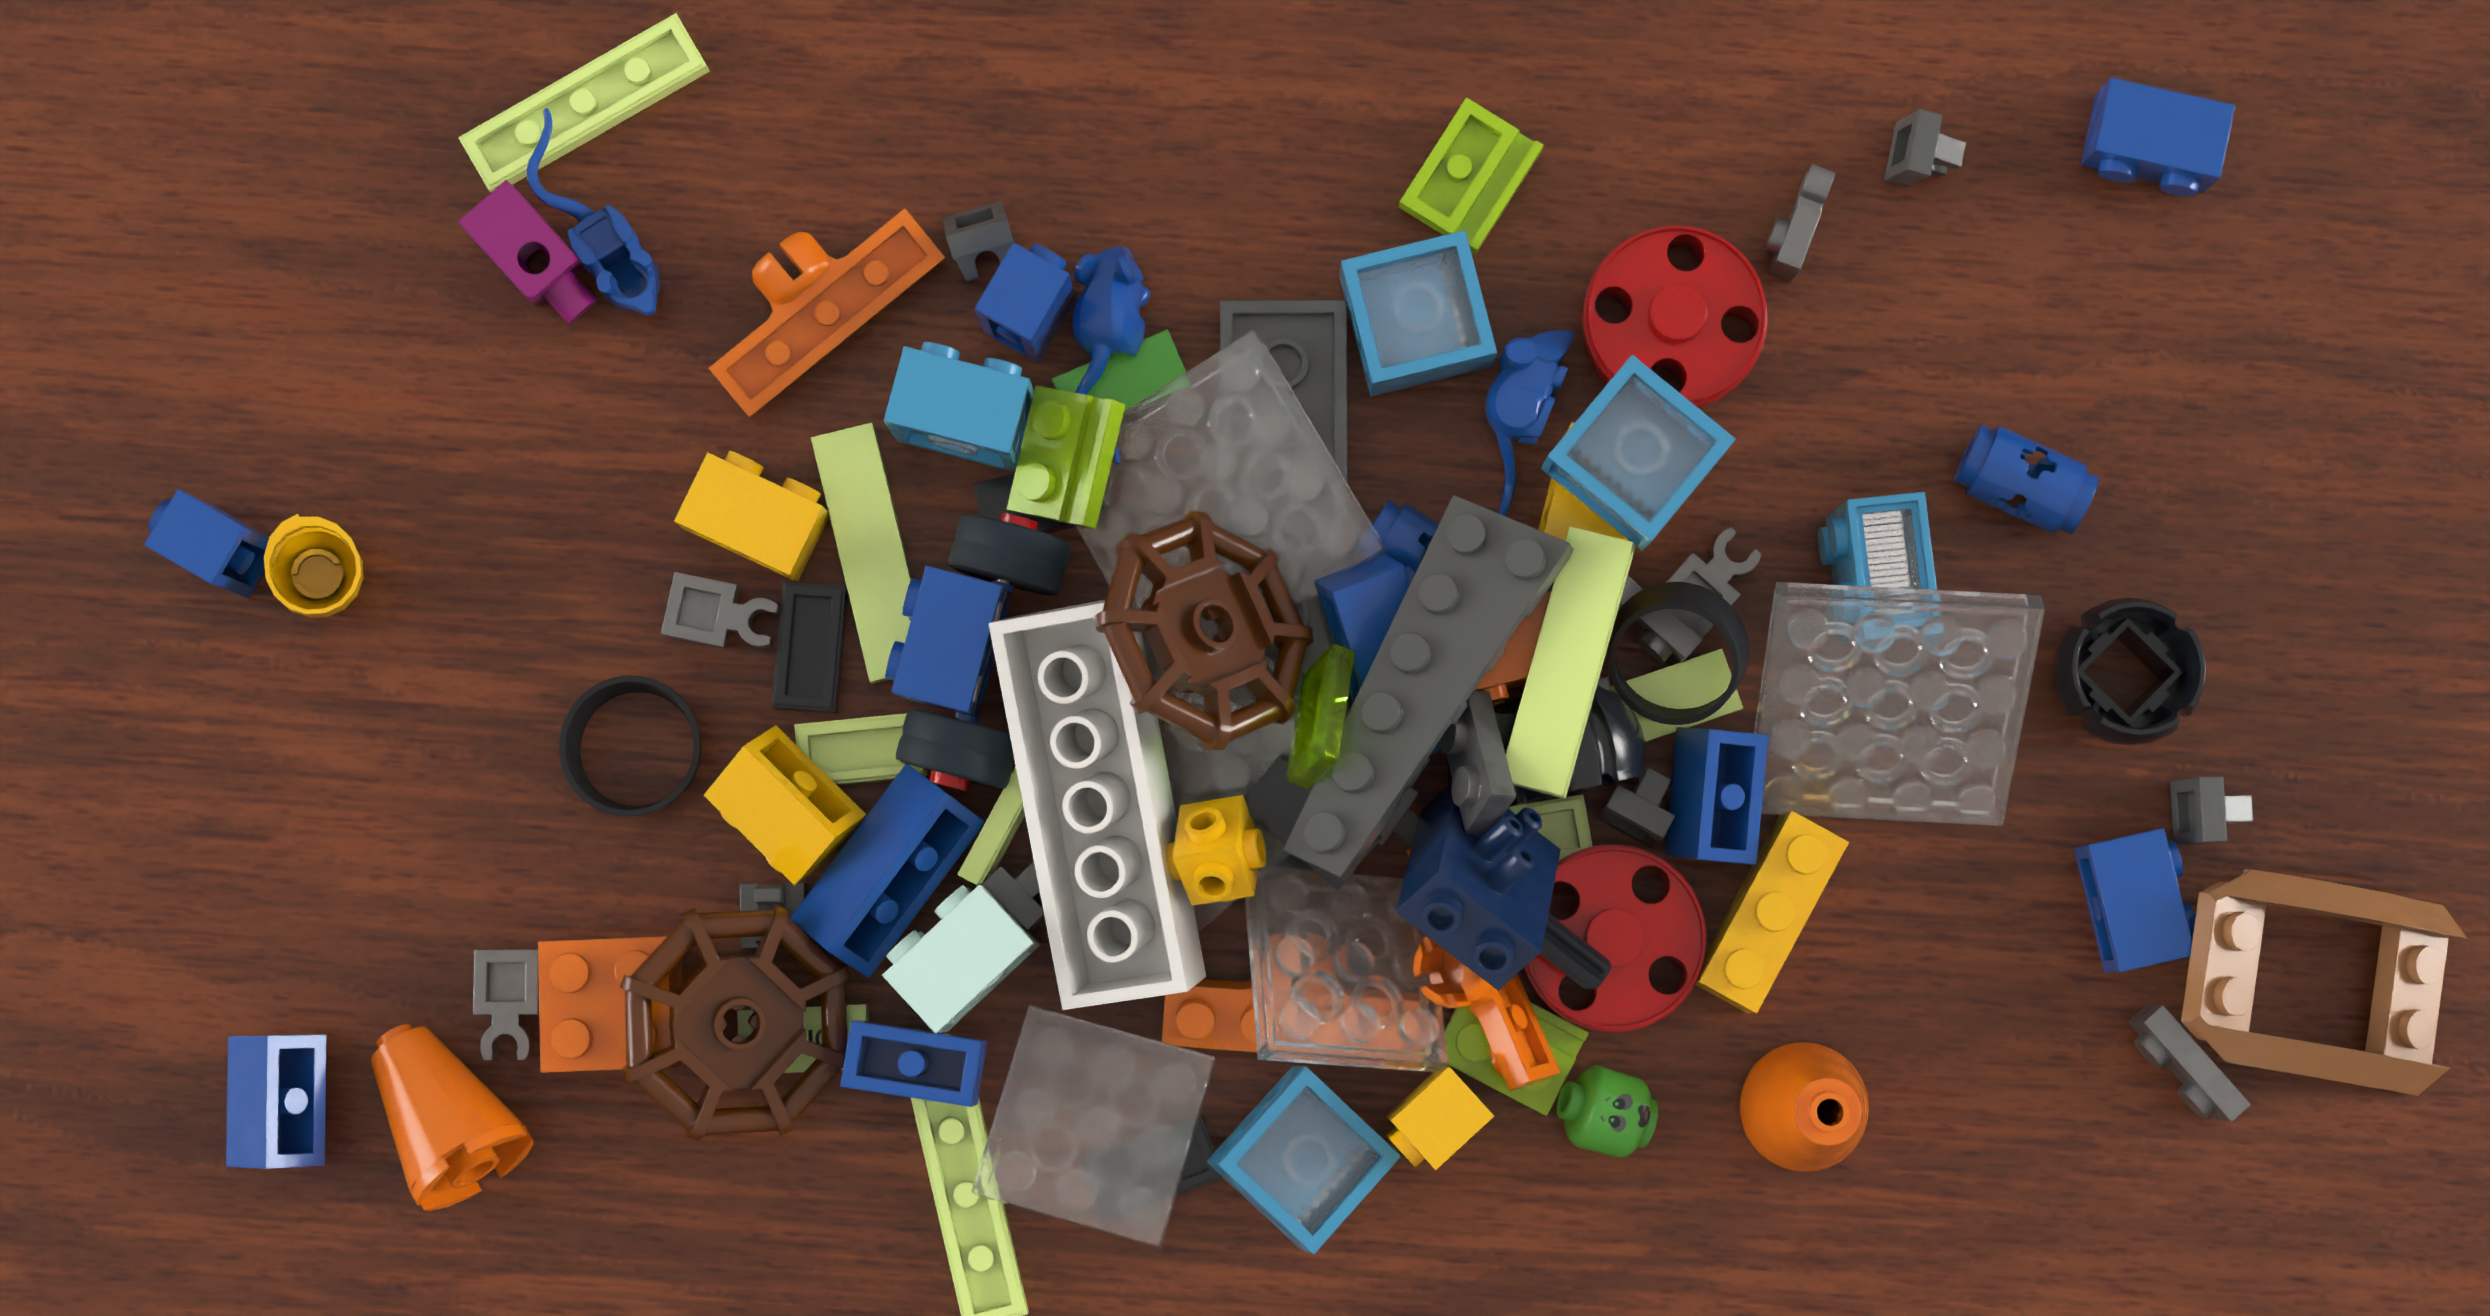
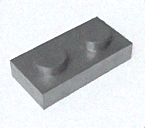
(1478, 765)
(2169, 1045)

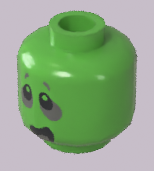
(1607, 1112)

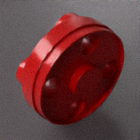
(1676, 312)
(1628, 935)

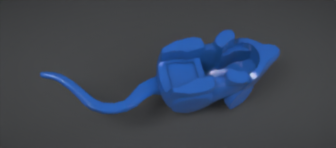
(603, 243)
(1108, 311)
(1521, 396)

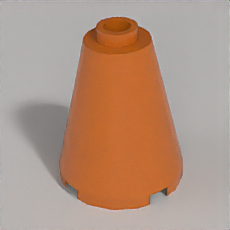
(1783, 1100)
(443, 1119)

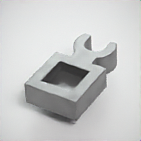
(1792, 236)
(1712, 576)
(708, 612)
(1661, 631)
(506, 989)

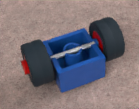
(951, 646)

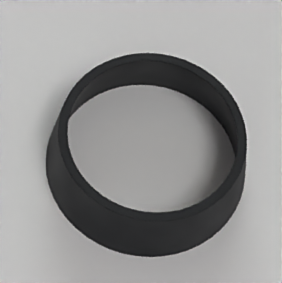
(1696, 600)
(575, 724)

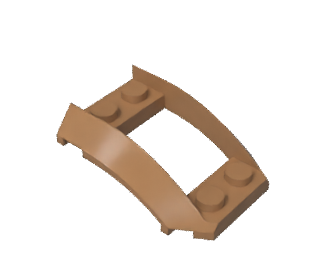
(2404, 992)

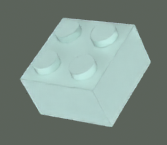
(959, 957)

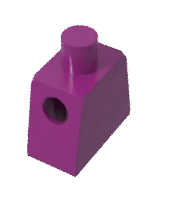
(513, 232)

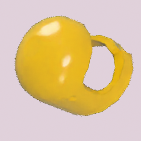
(302, 570)

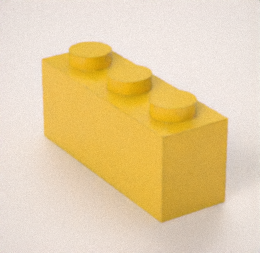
(1770, 911)

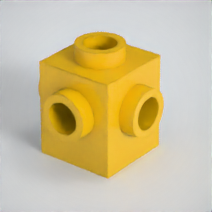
(1216, 851)

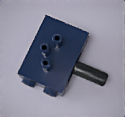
(1491, 896)

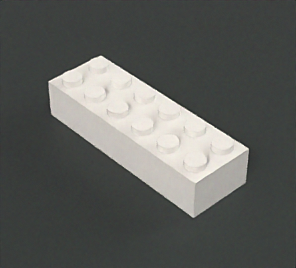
(1095, 811)

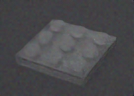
(1338, 974)
(1094, 1126)

